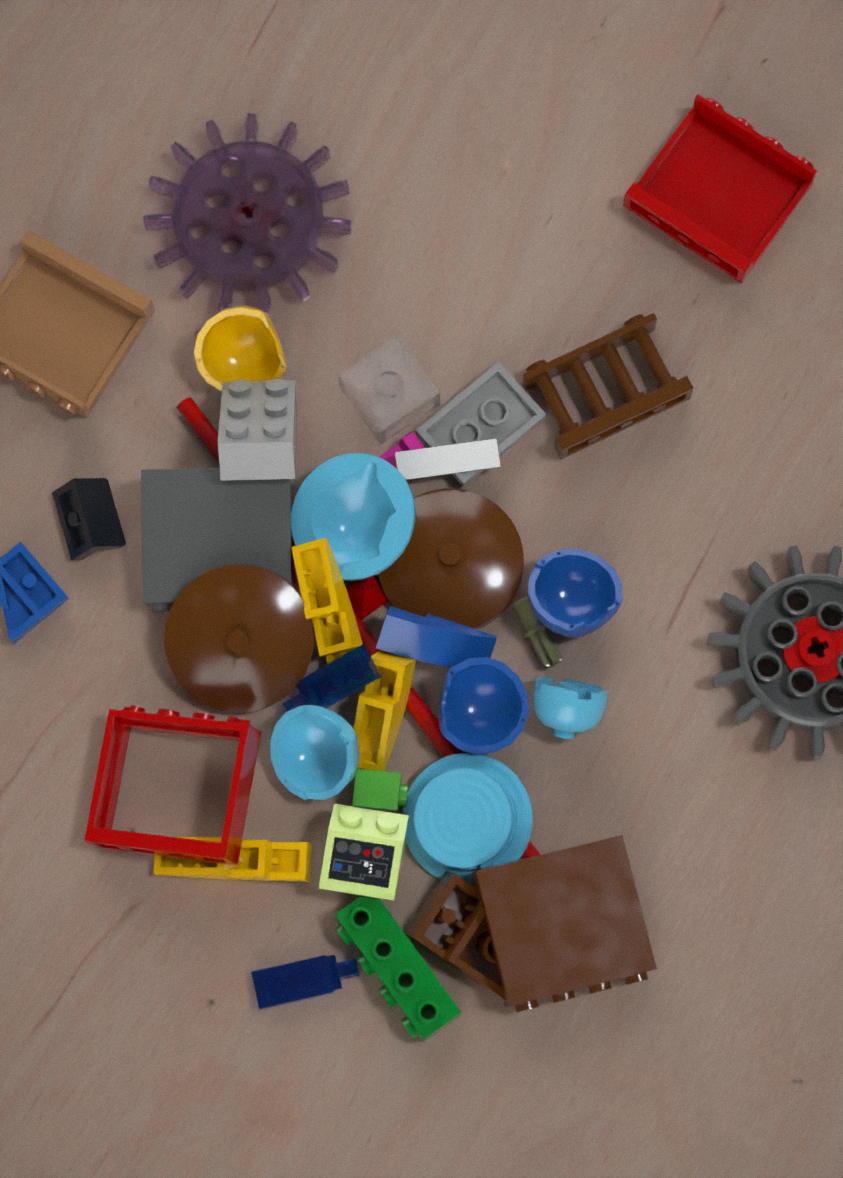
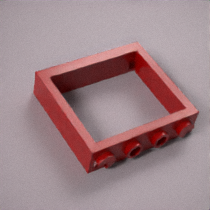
(110, 770)

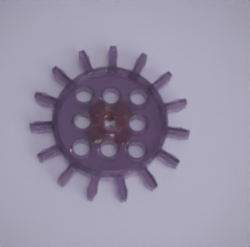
(269, 208)

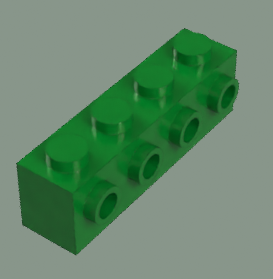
(398, 966)

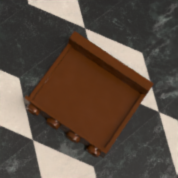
(565, 922)

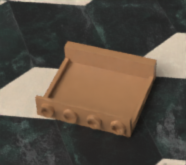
(66, 325)

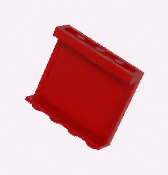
(721, 188)

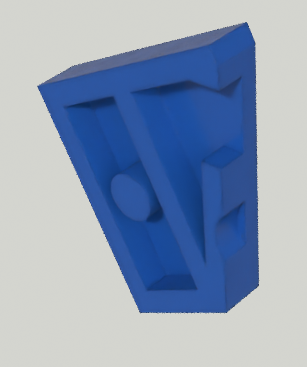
(26, 592)

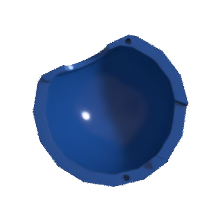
(574, 592)
(482, 705)

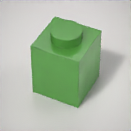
(379, 790)

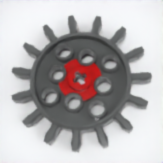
(756, 643)

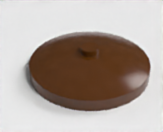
(459, 560)
(238, 638)

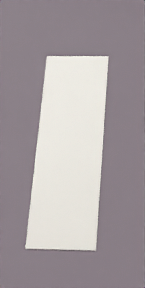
(448, 459)

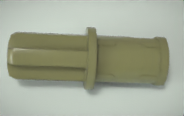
(538, 634)

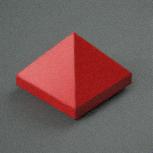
(366, 596)

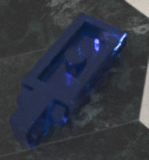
(336, 680)
(301, 980)

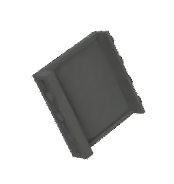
(204, 523)

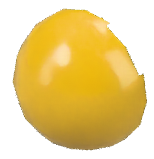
(239, 346)

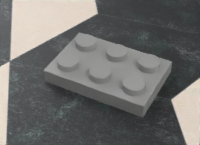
(485, 410)

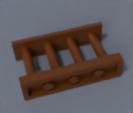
(604, 420)

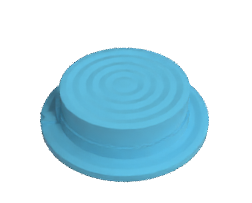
(361, 510)
(467, 815)

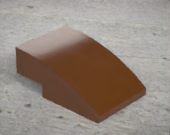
(457, 932)

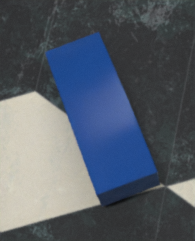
(432, 639)

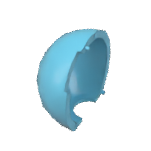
(314, 752)

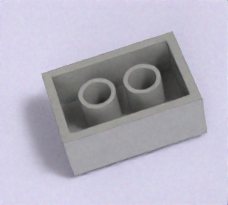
(258, 430)

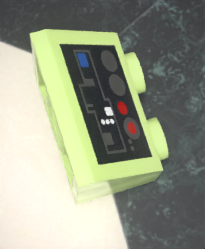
(364, 852)

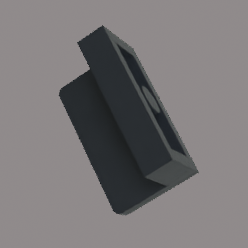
(88, 516)

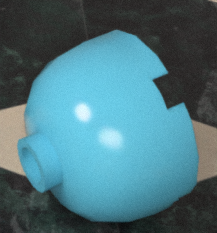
(569, 705)

